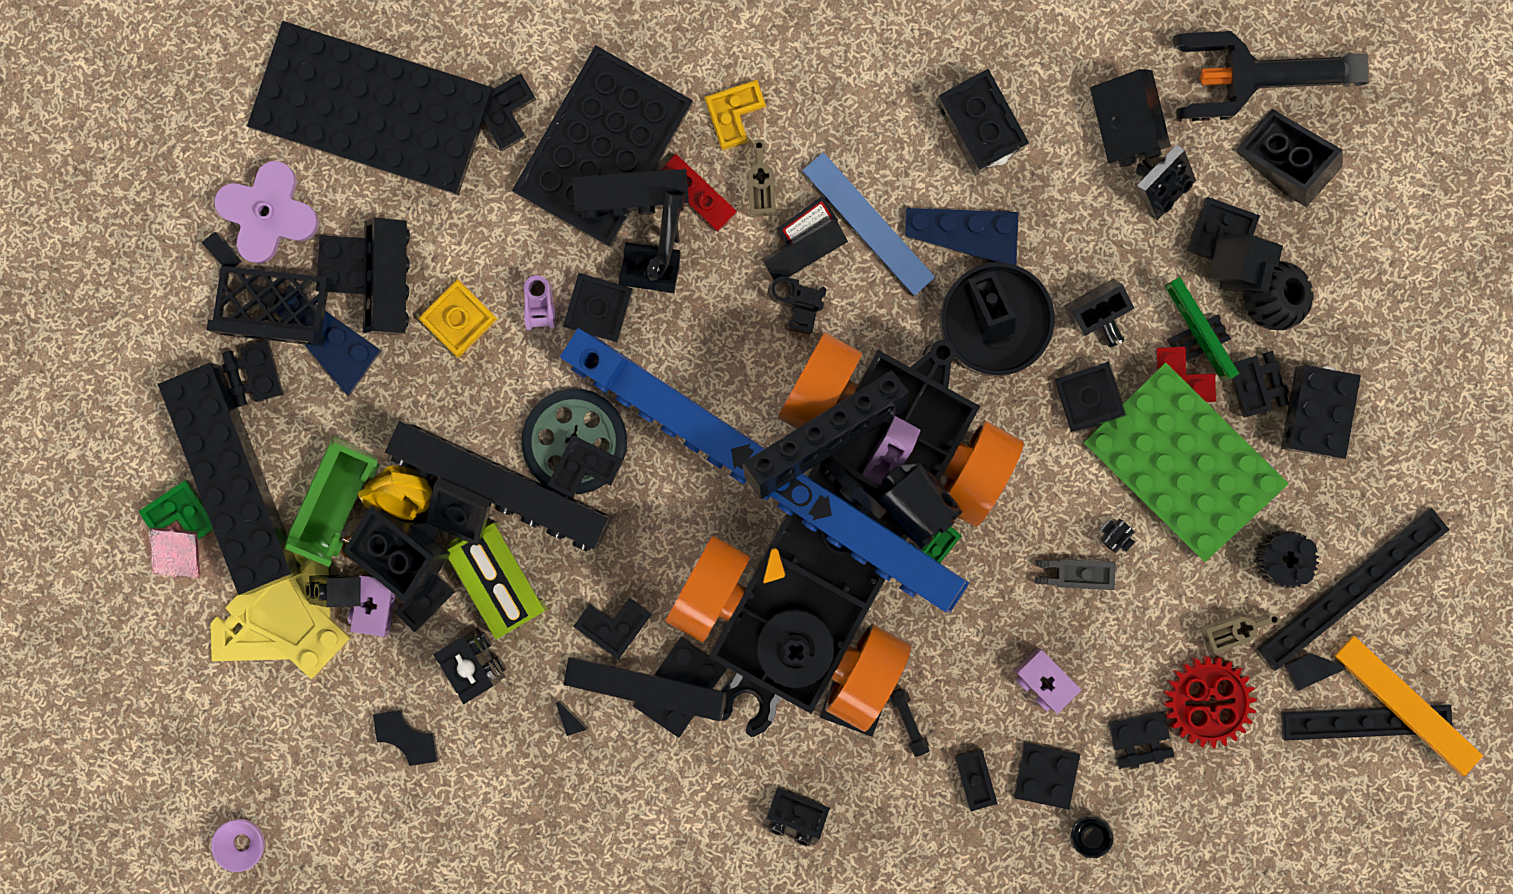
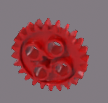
(1210, 726)

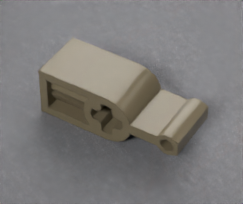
(756, 189)
(1224, 634)

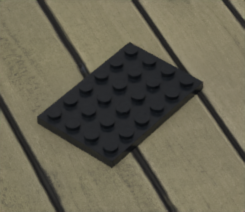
(606, 125)

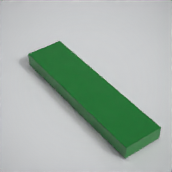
(1201, 329)

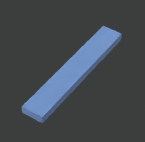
(868, 224)

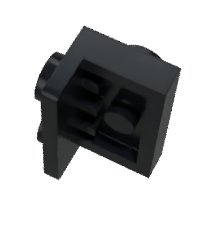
(635, 266)

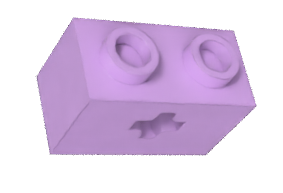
(891, 449)
(379, 619)
(1058, 693)

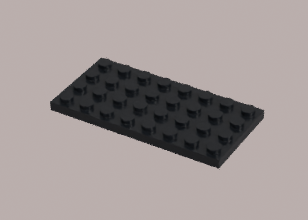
(370, 107)

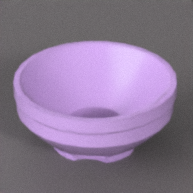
(228, 855)

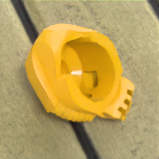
(398, 492)

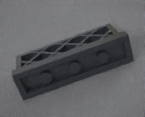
(261, 328)

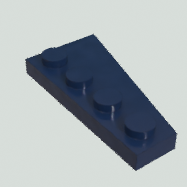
(969, 232)
(344, 353)

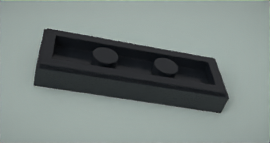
(805, 249)

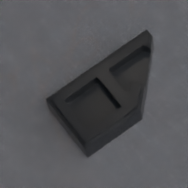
(1310, 670)

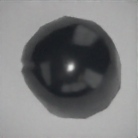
(1098, 840)

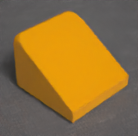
(774, 567)

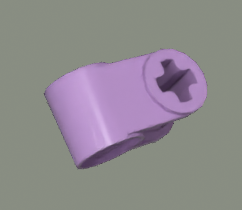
(539, 305)

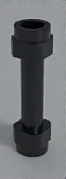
(918, 744)

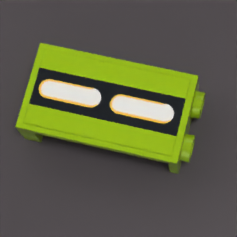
(495, 581)

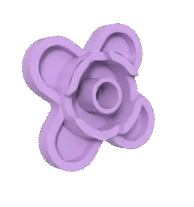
(286, 217)

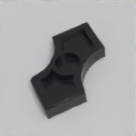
(416, 745)

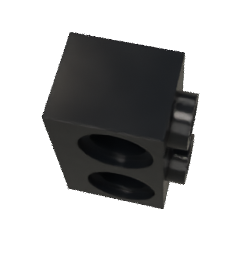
(334, 590)

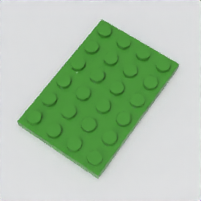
(1186, 462)

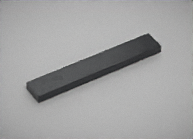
(645, 688)
(1348, 723)

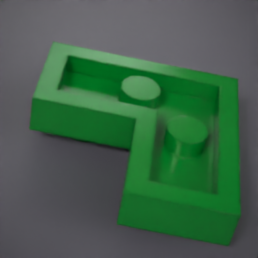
(179, 505)

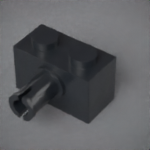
(1100, 309)

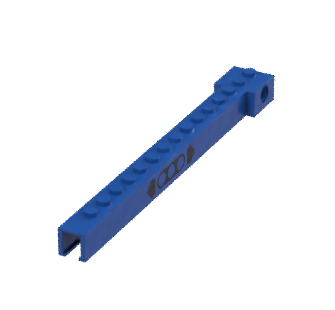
(730, 448)

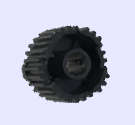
(1301, 562)

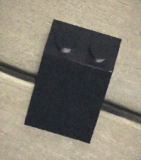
(1291, 157)
(396, 554)

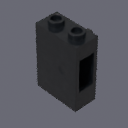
(1130, 117)

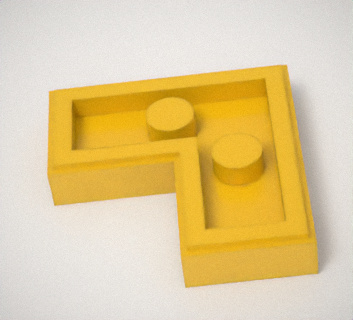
(727, 108)

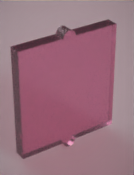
(174, 552)

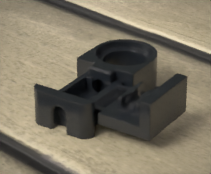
(803, 304)

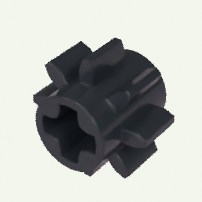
(1117, 535)

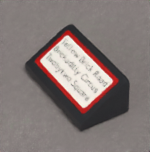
(806, 220)

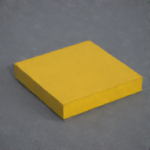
(458, 318)

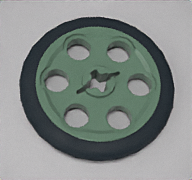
(544, 417)

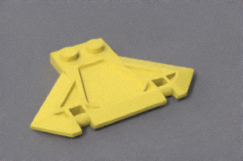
(280, 625)

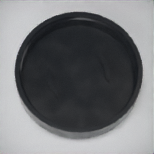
(1010, 353)

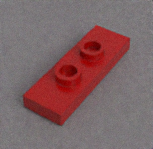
(703, 197)

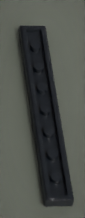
(1352, 589)

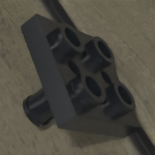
(1165, 181)

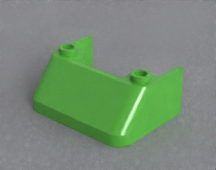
(330, 501)

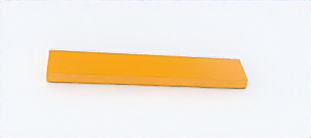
(1408, 706)

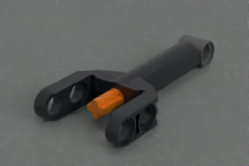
(1247, 74)

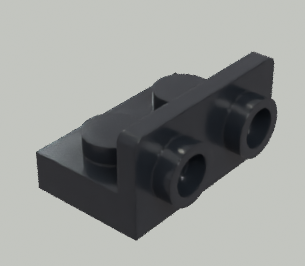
(796, 817)

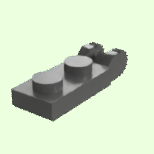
(1079, 574)

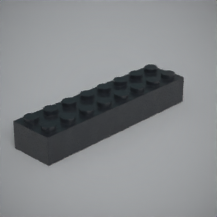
(229, 478)
(504, 487)

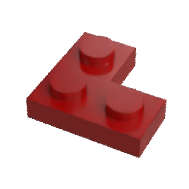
(1175, 357)

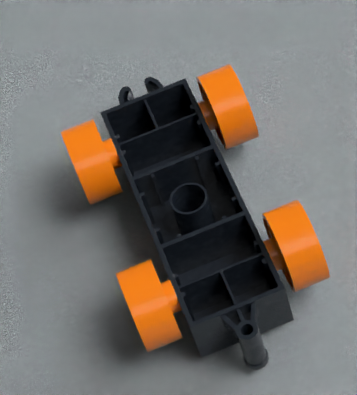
(819, 573)

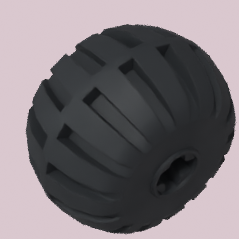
(1285, 303)

